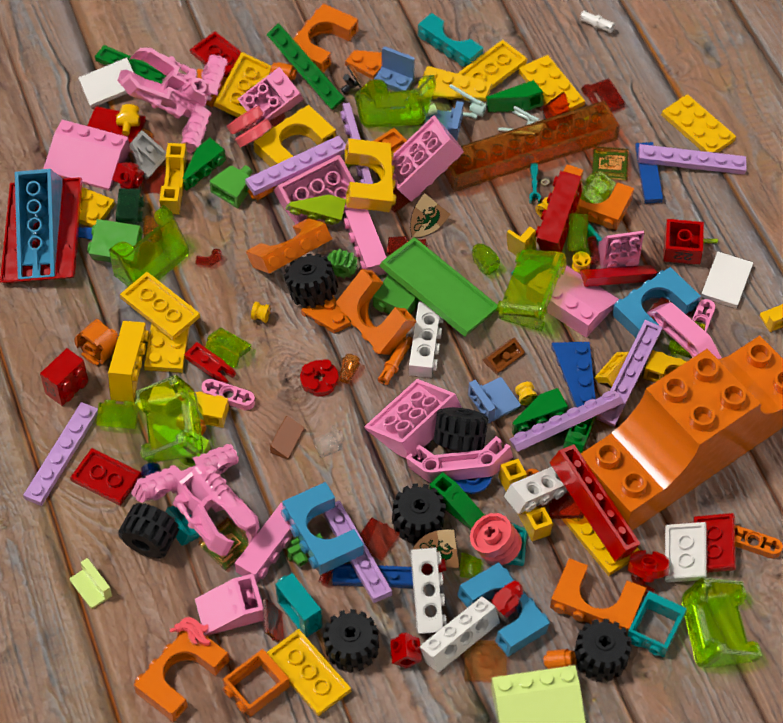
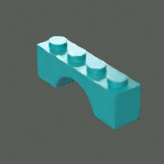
(463, 52)

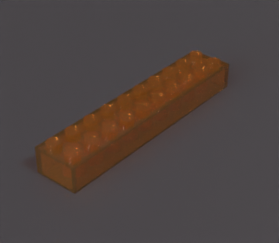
(533, 143)

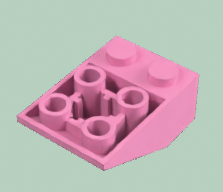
(273, 94)
(621, 250)
(231, 605)

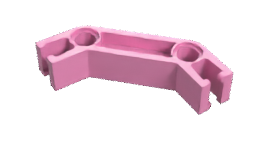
(683, 329)
(461, 464)

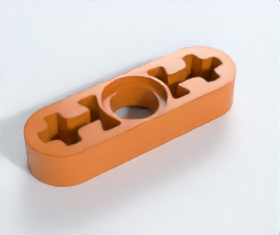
(740, 531)

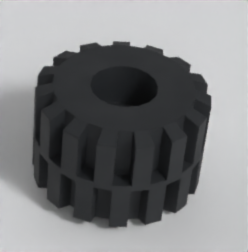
(311, 280)
(460, 429)
(417, 512)
(148, 530)
(351, 640)
(602, 650)

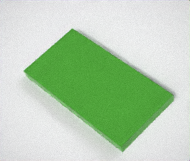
(439, 286)

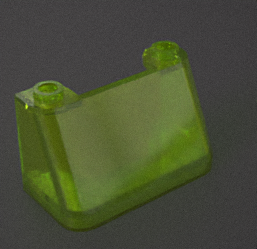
(396, 108)
(153, 254)
(531, 287)
(171, 420)
(716, 623)

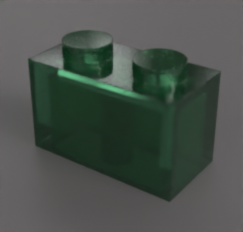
(129, 206)

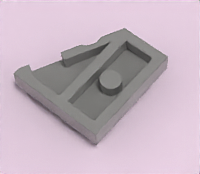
(147, 153)

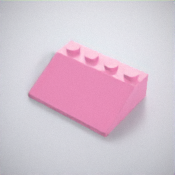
(86, 154)
(424, 158)
(326, 178)
(578, 305)
(411, 417)

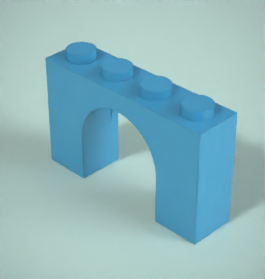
(665, 284)
(323, 553)
(522, 631)

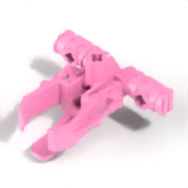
(178, 92)
(199, 490)

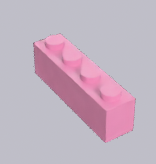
(365, 239)
(265, 547)

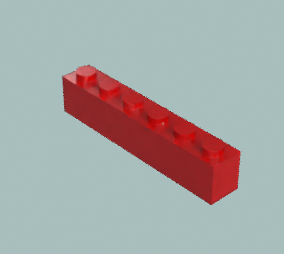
(594, 503)

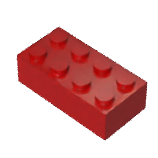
(562, 202)

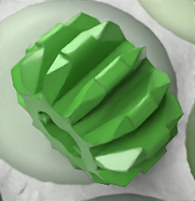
(343, 263)

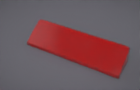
(617, 275)

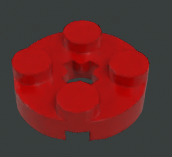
(316, 368)
(648, 565)

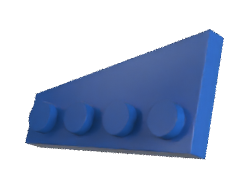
(577, 370)

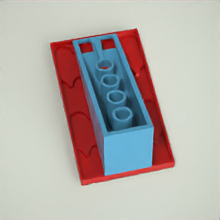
(41, 227)

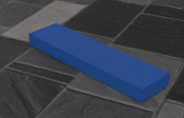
(649, 179)
(394, 575)

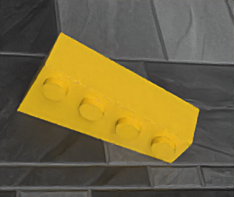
(127, 360)

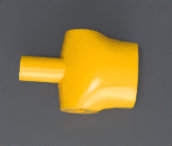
(128, 117)

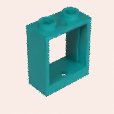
(298, 605)
(663, 607)

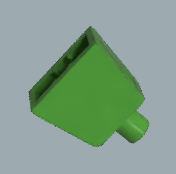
(231, 185)

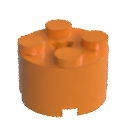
(96, 342)

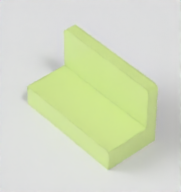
(91, 585)

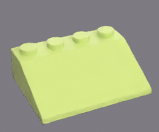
(539, 697)

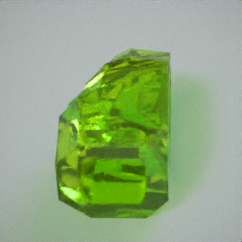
(485, 259)

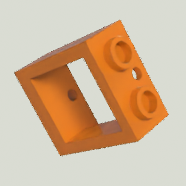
(272, 669)

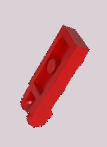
(209, 362)

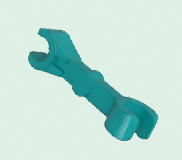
(534, 172)

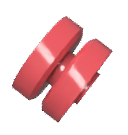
(251, 129)
(495, 539)

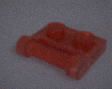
(606, 92)

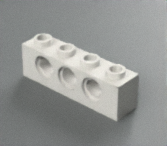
(425, 365)
(535, 490)
(418, 559)
(459, 634)

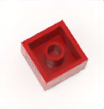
(683, 241)
(64, 377)

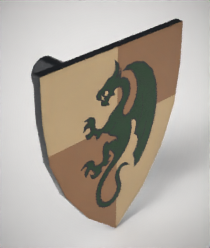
(351, 84)
(427, 217)
(444, 542)

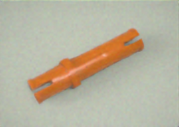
(391, 366)

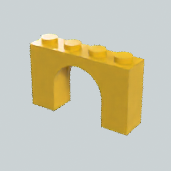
(305, 123)
(379, 158)

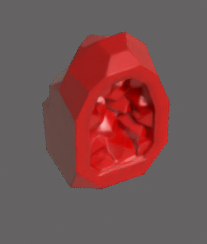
(508, 598)

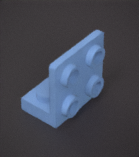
(397, 69)
(451, 120)
(493, 398)

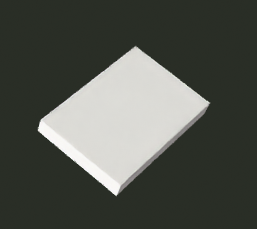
(103, 83)
(727, 280)
(686, 551)

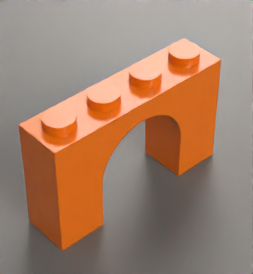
(330, 21)
(608, 212)
(309, 236)
(355, 304)
(569, 600)
(152, 684)

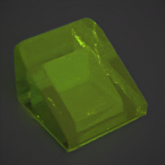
(470, 566)

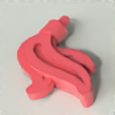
(194, 629)

